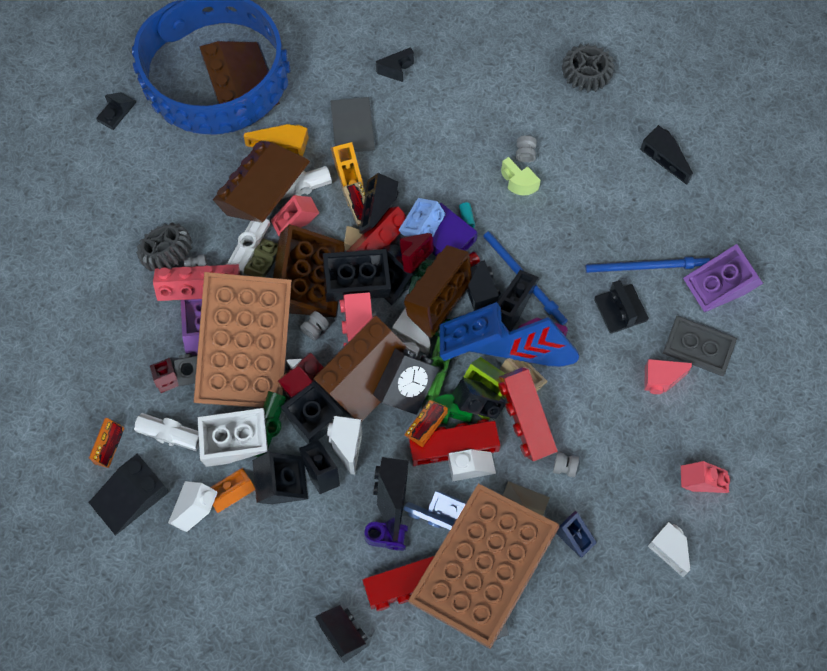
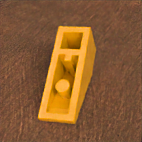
(287, 136)
(346, 164)

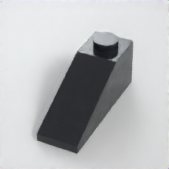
(665, 151)
(379, 196)
(516, 298)

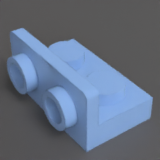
(422, 218)

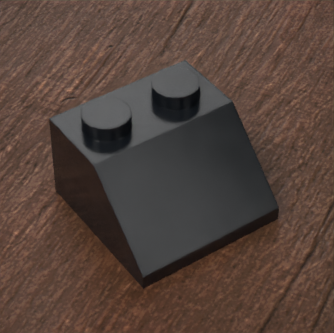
(311, 412)
(279, 478)
(341, 632)

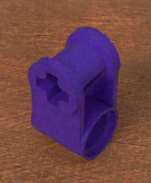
(385, 539)

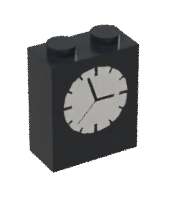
(406, 380)

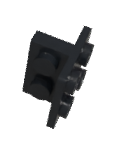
(621, 307)

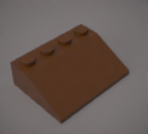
(233, 68)
(260, 182)
(301, 261)
(359, 367)

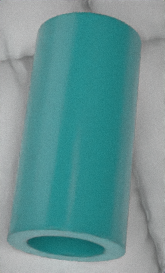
(466, 214)

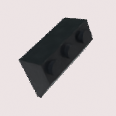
(356, 273)

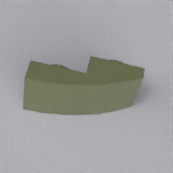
(262, 260)

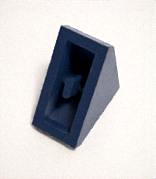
(576, 534)

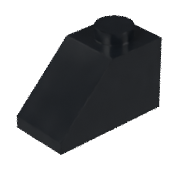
(320, 467)

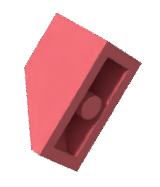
(297, 212)
(663, 375)

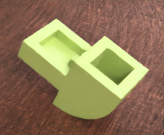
(520, 182)

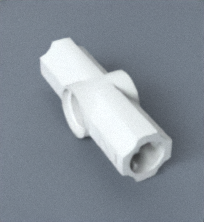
(309, 181)
(253, 234)
(167, 431)

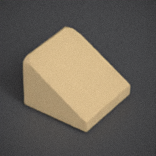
(351, 236)

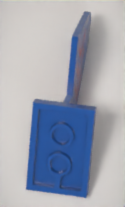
(486, 334)

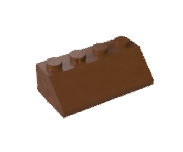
(439, 289)

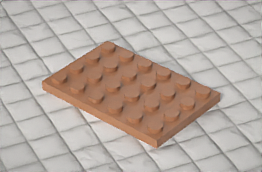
(241, 339)
(484, 565)

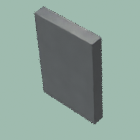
(353, 123)
(700, 346)

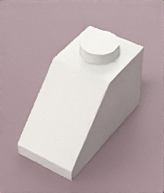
(407, 330)
(470, 464)
(192, 505)
(672, 548)

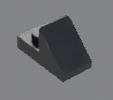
(392, 64)
(116, 110)

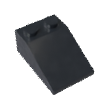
(391, 492)
(128, 494)

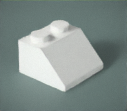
(346, 439)

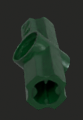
(272, 412)

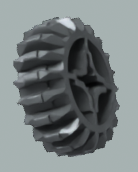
(587, 73)
(164, 247)

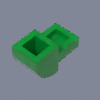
(453, 410)

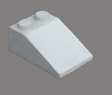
(231, 436)

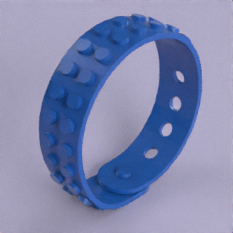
(183, 18)

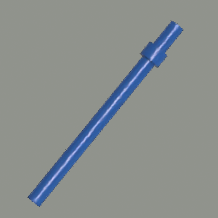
(686, 262)
(550, 306)

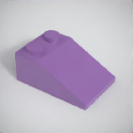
(723, 279)
(191, 324)

